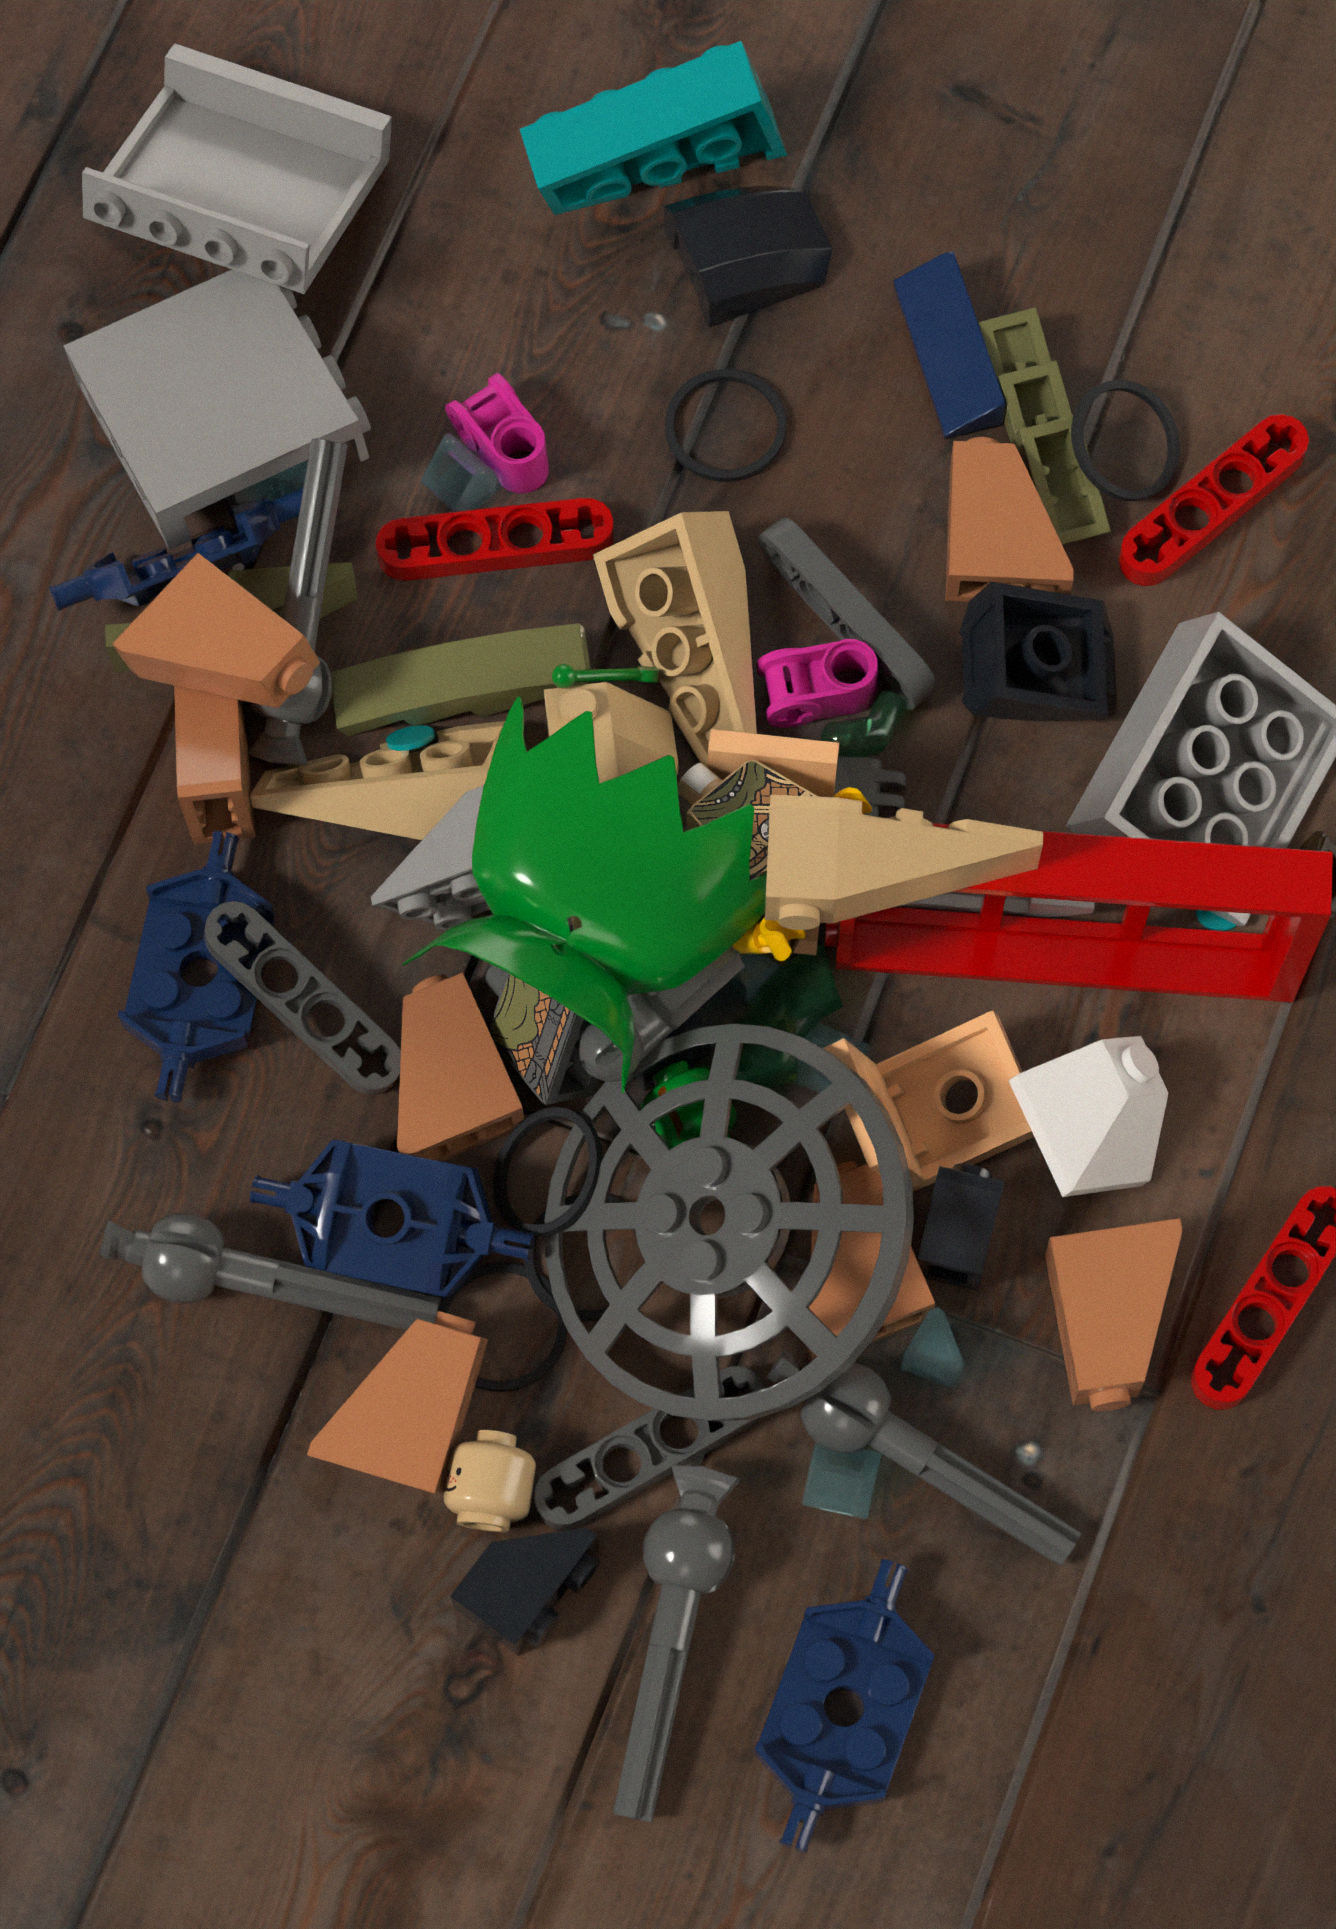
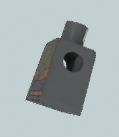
(539, 1039)

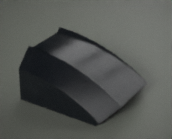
(748, 248)
(1037, 656)

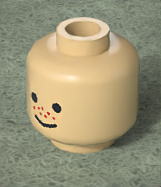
(489, 1482)

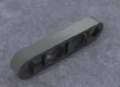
(846, 609)
(295, 1005)
(655, 1457)

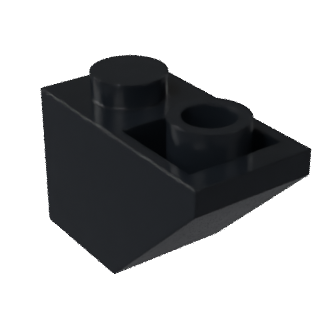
(959, 1225)
(522, 1581)

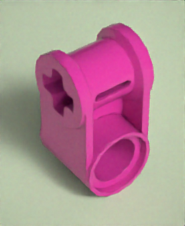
(498, 426)
(813, 682)

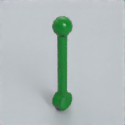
(565, 675)

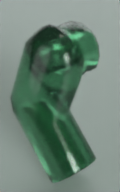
(868, 734)

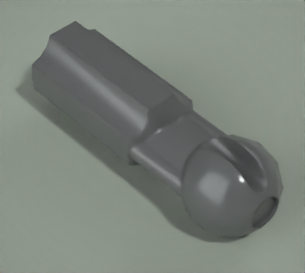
(655, 1018)

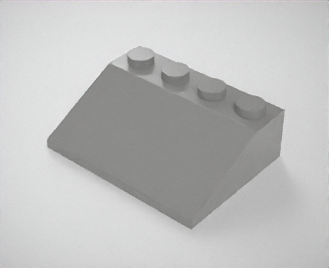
(1213, 748)

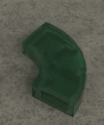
(792, 1003)

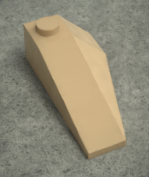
(687, 610)
(626, 728)
(387, 788)
(842, 864)

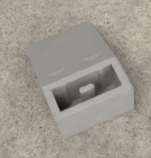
(437, 876)

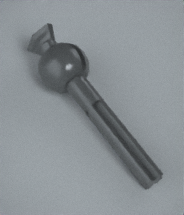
(304, 602)
(189, 1258)
(856, 1414)
(688, 1556)

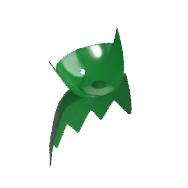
(616, 858)

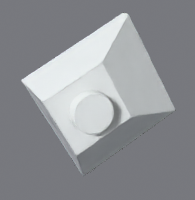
(1096, 1114)

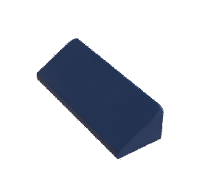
(950, 347)

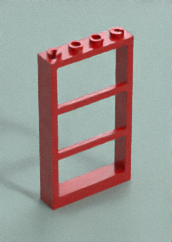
(1127, 956)

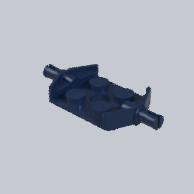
(155, 570)
(163, 1010)
(443, 1227)
(853, 1649)

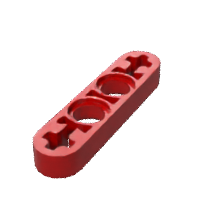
(1217, 503)
(494, 528)
(1270, 1295)

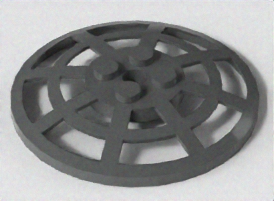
(753, 1229)

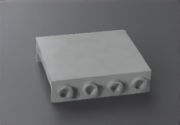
(241, 170)
(213, 394)

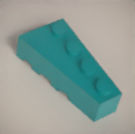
(653, 131)

